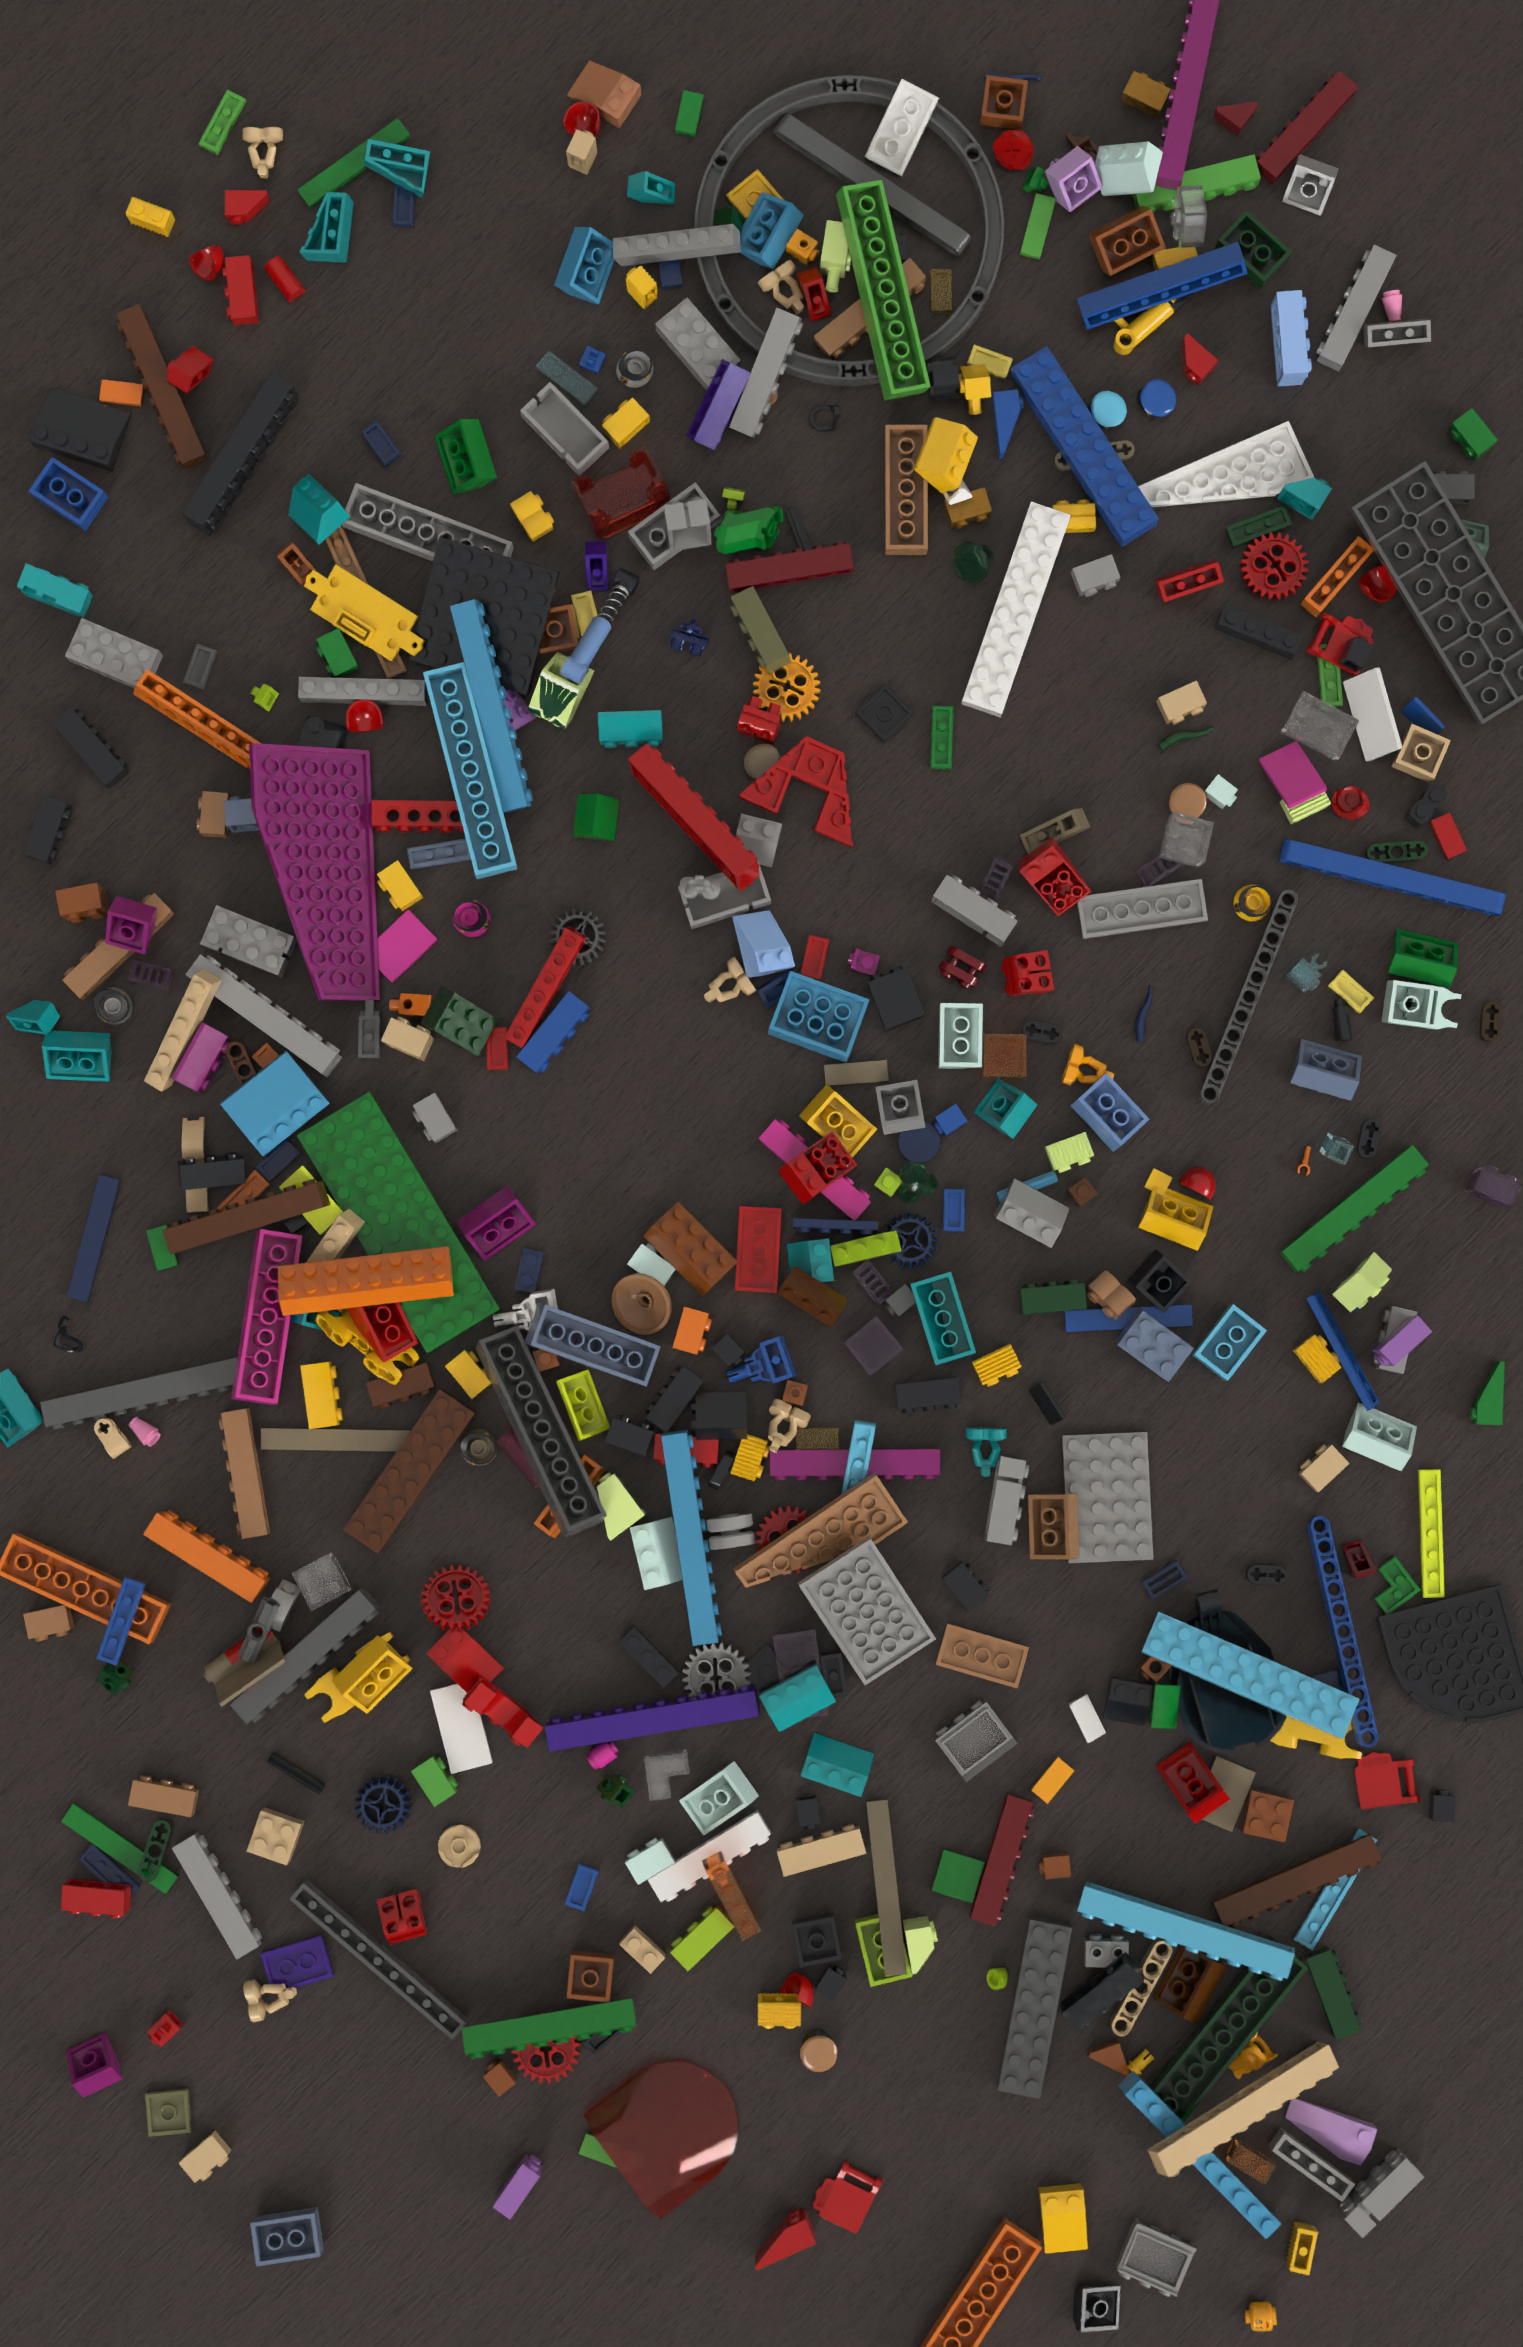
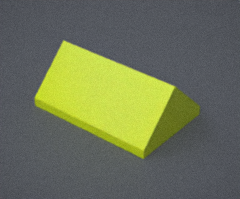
(320, 1218)
(583, 1405)

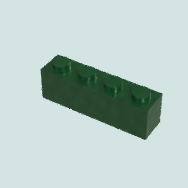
(1332, 1993)

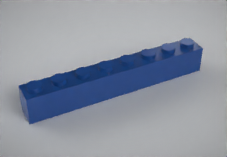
(1162, 285)

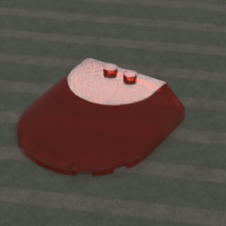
(667, 2131)

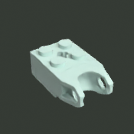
(1424, 1008)

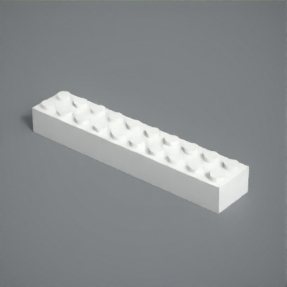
(1015, 609)

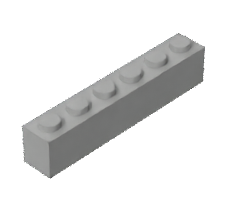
(676, 245)
(1356, 308)
(765, 373)
(354, 689)
(217, 1895)

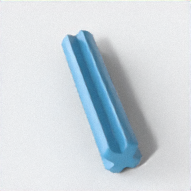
(1036, 1183)

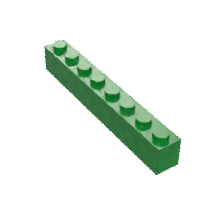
(1354, 1208)
(549, 2027)

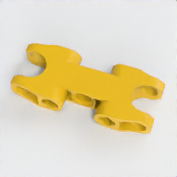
(343, 1330)
(325, 1685)
(1330, 1745)

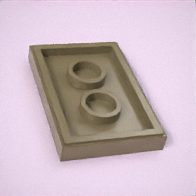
(1236, 1783)

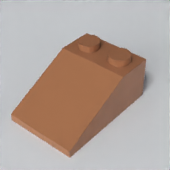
(608, 90)

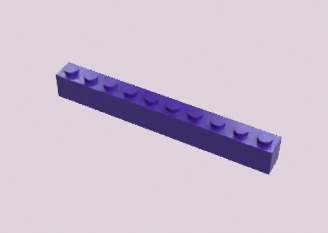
(652, 1718)

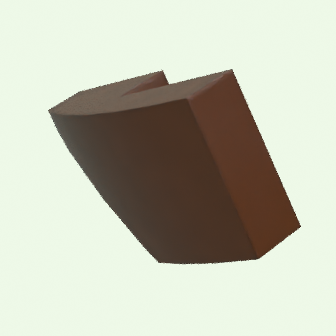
(1084, 143)

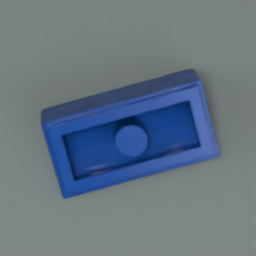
(1422, 716)

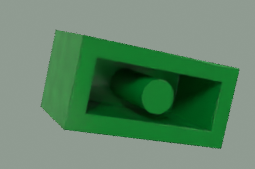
(1472, 434)
(337, 653)

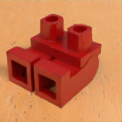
(757, 721)
(1019, 976)
(404, 1927)

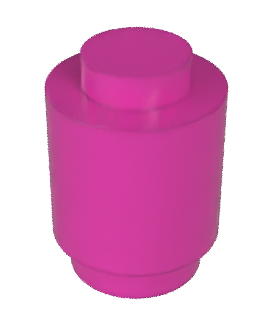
(602, 1754)

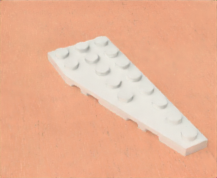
(1242, 471)

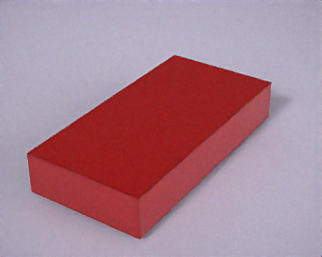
(1448, 836)
(814, 957)
(497, 1049)

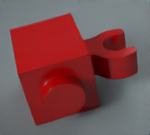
(164, 2029)

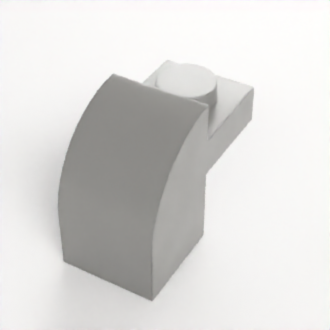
(286, 1596)

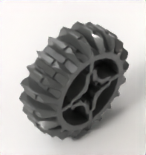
(581, 928)

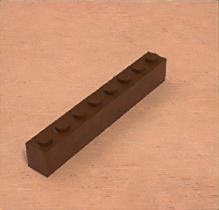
(164, 394)
(246, 1217)
(1297, 1880)

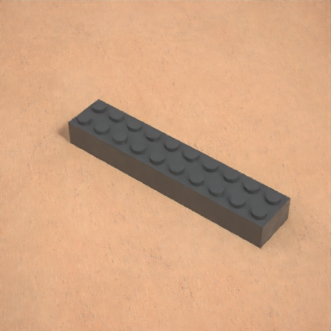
(540, 1431)

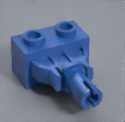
(770, 1363)

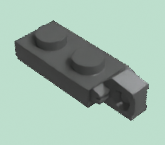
(369, 1031)

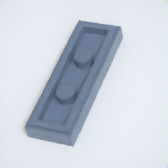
(438, 854)

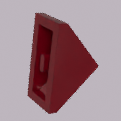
(1235, 116)
(1358, 1559)

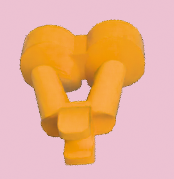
(1072, 1071)

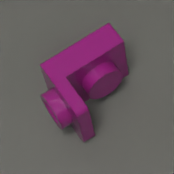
(863, 962)

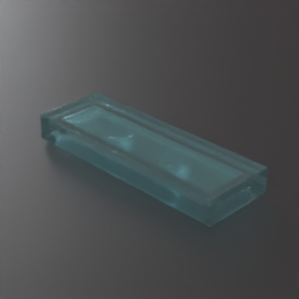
(566, 378)

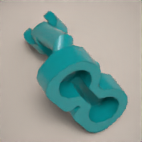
(979, 1434)

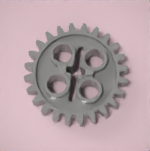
(697, 1676)

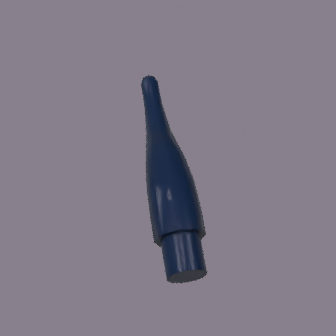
(1023, 76)
(1141, 1016)

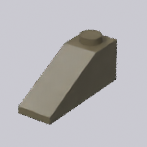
(1057, 828)

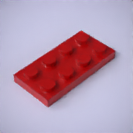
(758, 1249)

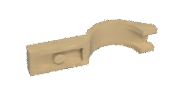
(192, 1146)

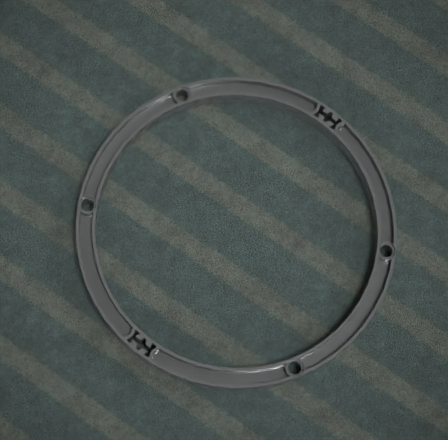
(870, 91)

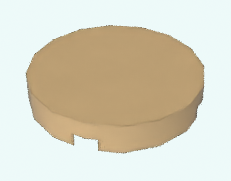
(459, 1846)

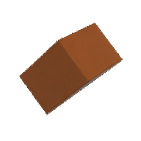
(295, 562)
(1110, 2056)

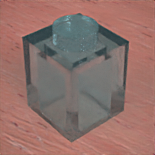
(1336, 1148)

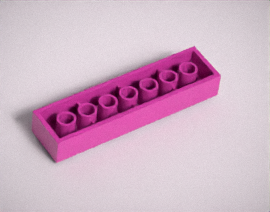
(263, 1324)

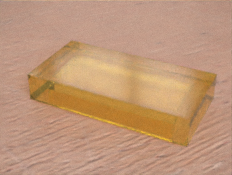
(941, 290)
(817, 1439)

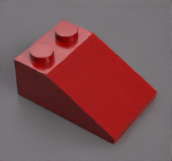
(384, 1328)
(464, 1659)
(1192, 1782)
(789, 2238)

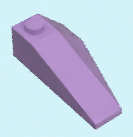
(1337, 2132)

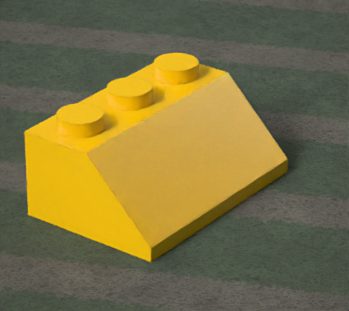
(945, 454)
(1176, 1217)
(321, 1395)
(371, 1674)

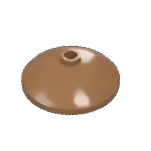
(634, 1310)

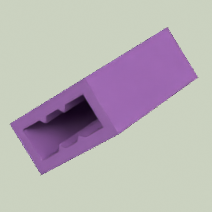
(1401, 1341)
(518, 2185)

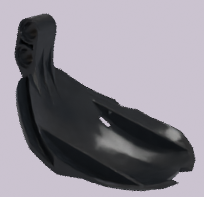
(1211, 1713)

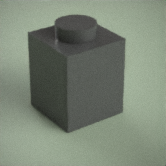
(900, 1301)

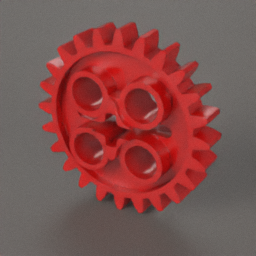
(1289, 556)
(778, 1522)
(435, 1600)
(555, 2069)

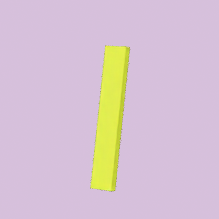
(1431, 1533)

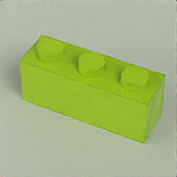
(865, 1248)
(701, 1937)

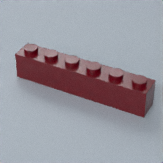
(1306, 126)
(790, 567)
(1001, 1858)

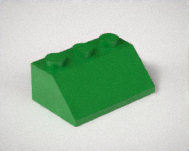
(465, 456)
(1423, 958)

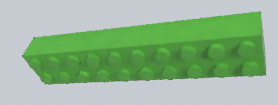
(883, 289)

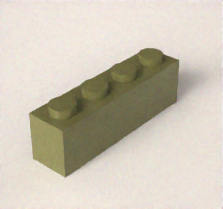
(760, 630)

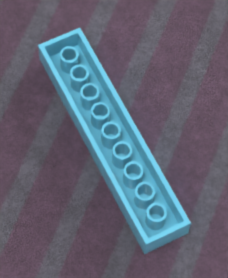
(470, 770)
(1250, 1675)
(1186, 1930)

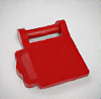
(1340, 635)
(1379, 1781)
(844, 2201)

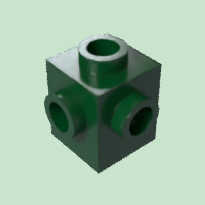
(115, 1677)
(611, 1787)

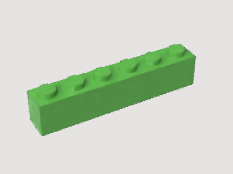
(1215, 180)

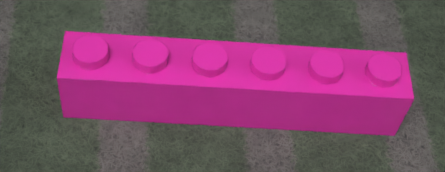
(839, 1193)

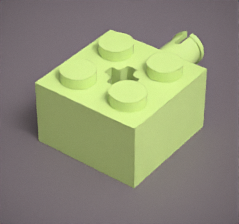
(835, 255)

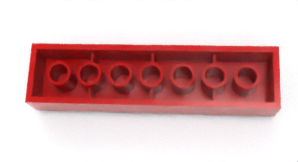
(694, 817)

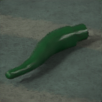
(1181, 735)

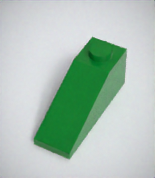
(1488, 1403)

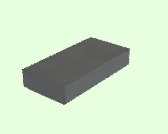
(200, 667)

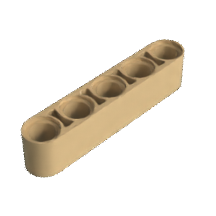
(1141, 1997)

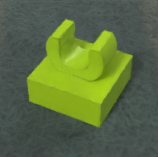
(733, 495)
(265, 696)

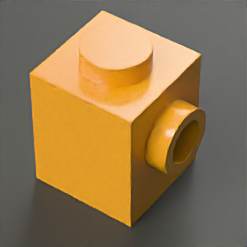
(802, 247)

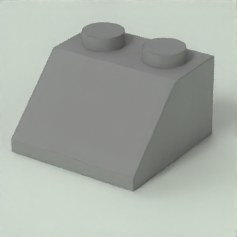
(1310, 185)
(760, 837)

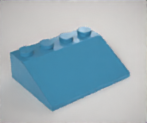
(818, 1016)
(274, 1103)

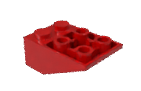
(1053, 876)
(817, 1167)

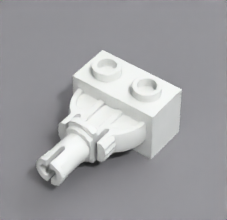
(527, 1311)

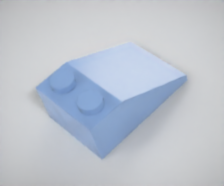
(762, 944)

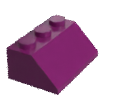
(201, 1058)
(495, 1223)

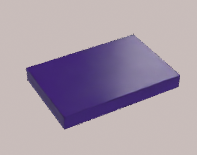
(298, 1962)

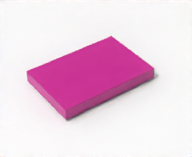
(1292, 774)
(403, 945)

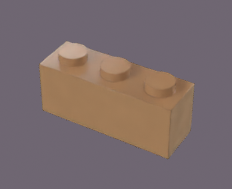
(163, 1796)

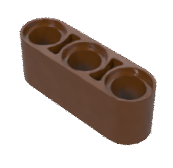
(241, 1061)

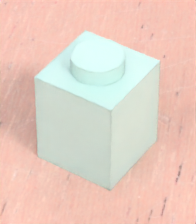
(1221, 792)

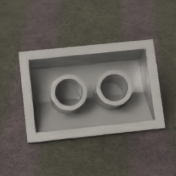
(1032, 1213)

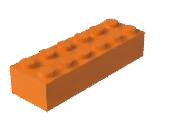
(207, 1556)

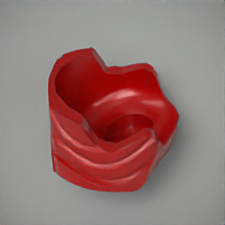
(1350, 803)

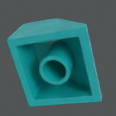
(1305, 496)
(1005, 1108)
(812, 1258)

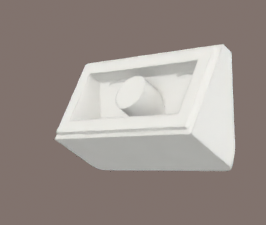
(958, 495)
(1087, 1718)

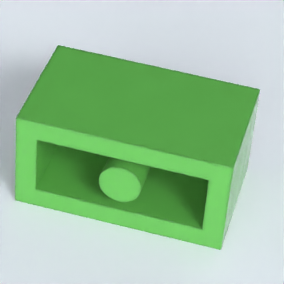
(435, 1780)

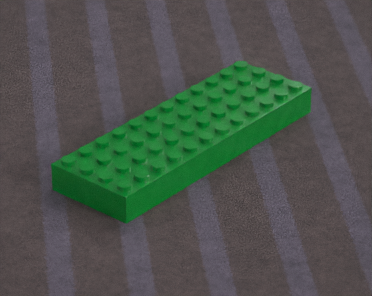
(381, 1184)

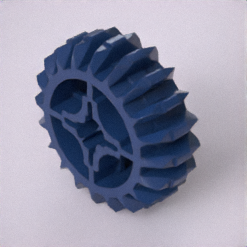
(920, 1225)
(364, 1801)

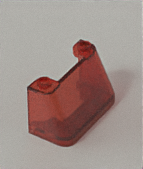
(623, 496)

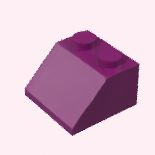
(130, 925)
(93, 2065)

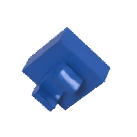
(592, 360)

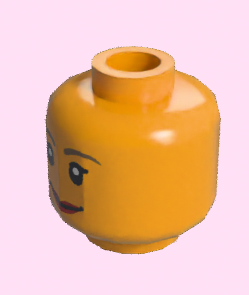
(1261, 2316)

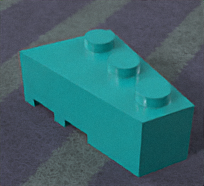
(398, 164)
(331, 231)
(54, 590)

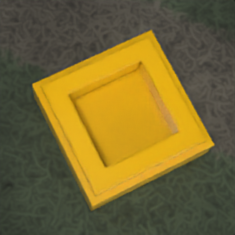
(1159, 1180)

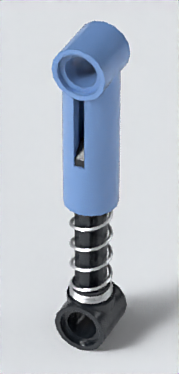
(595, 634)

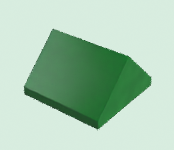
(596, 817)
(1164, 1705)

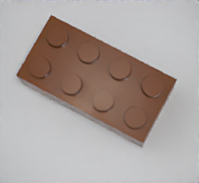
(690, 1248)

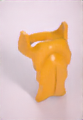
(1252, 2057)

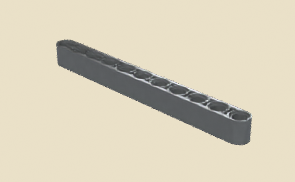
(855, 172)
(1255, 989)

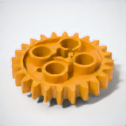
(793, 670)

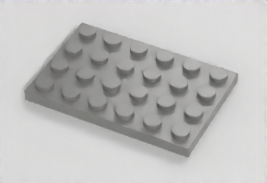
(1112, 1493)
(866, 1610)

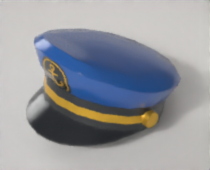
(1157, 398)

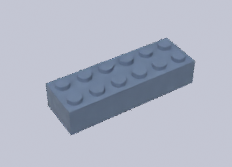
(592, 1344)

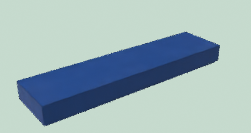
(121, 1621)

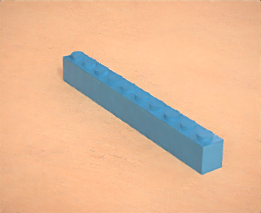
(491, 706)
(690, 1538)
(1209, 2165)

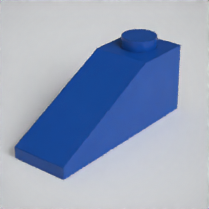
(1006, 413)

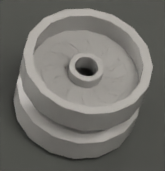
(730, 1528)

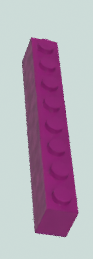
(833, 1463)

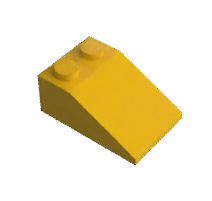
(832, 1113)
(1063, 2218)

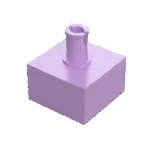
(1073, 178)

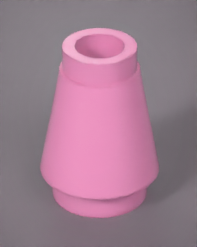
(1392, 303)
(145, 1432)

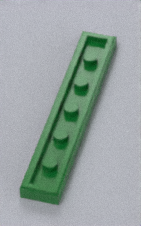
(349, 165)
(116, 1846)

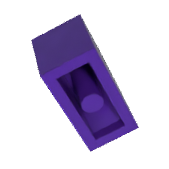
(596, 565)

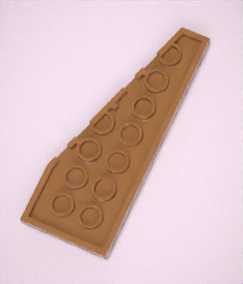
(827, 1533)

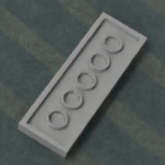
(1142, 909)

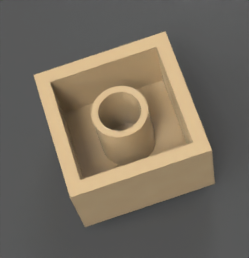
(1421, 753)
(408, 1039)
(275, 1836)

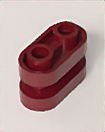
(966, 979)

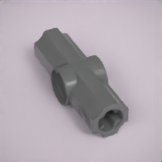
(263, 1618)

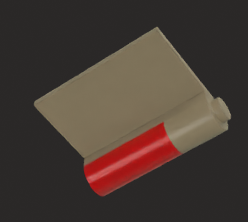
(236, 1675)

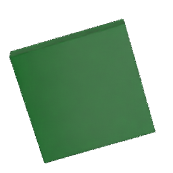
(957, 1875)

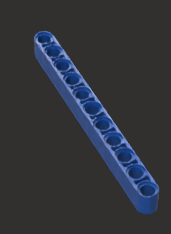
(1392, 877)
(1345, 1620)

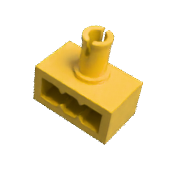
(975, 384)

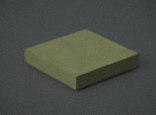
(168, 2112)

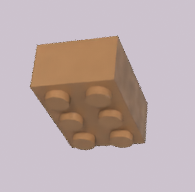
(1053, 1526)

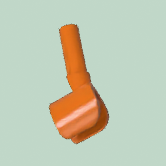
(1305, 1161)

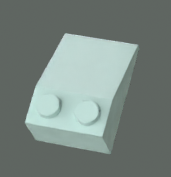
(719, 1798)

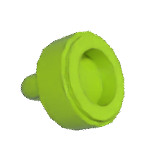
(997, 1978)

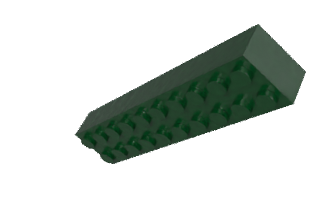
(1222, 2037)

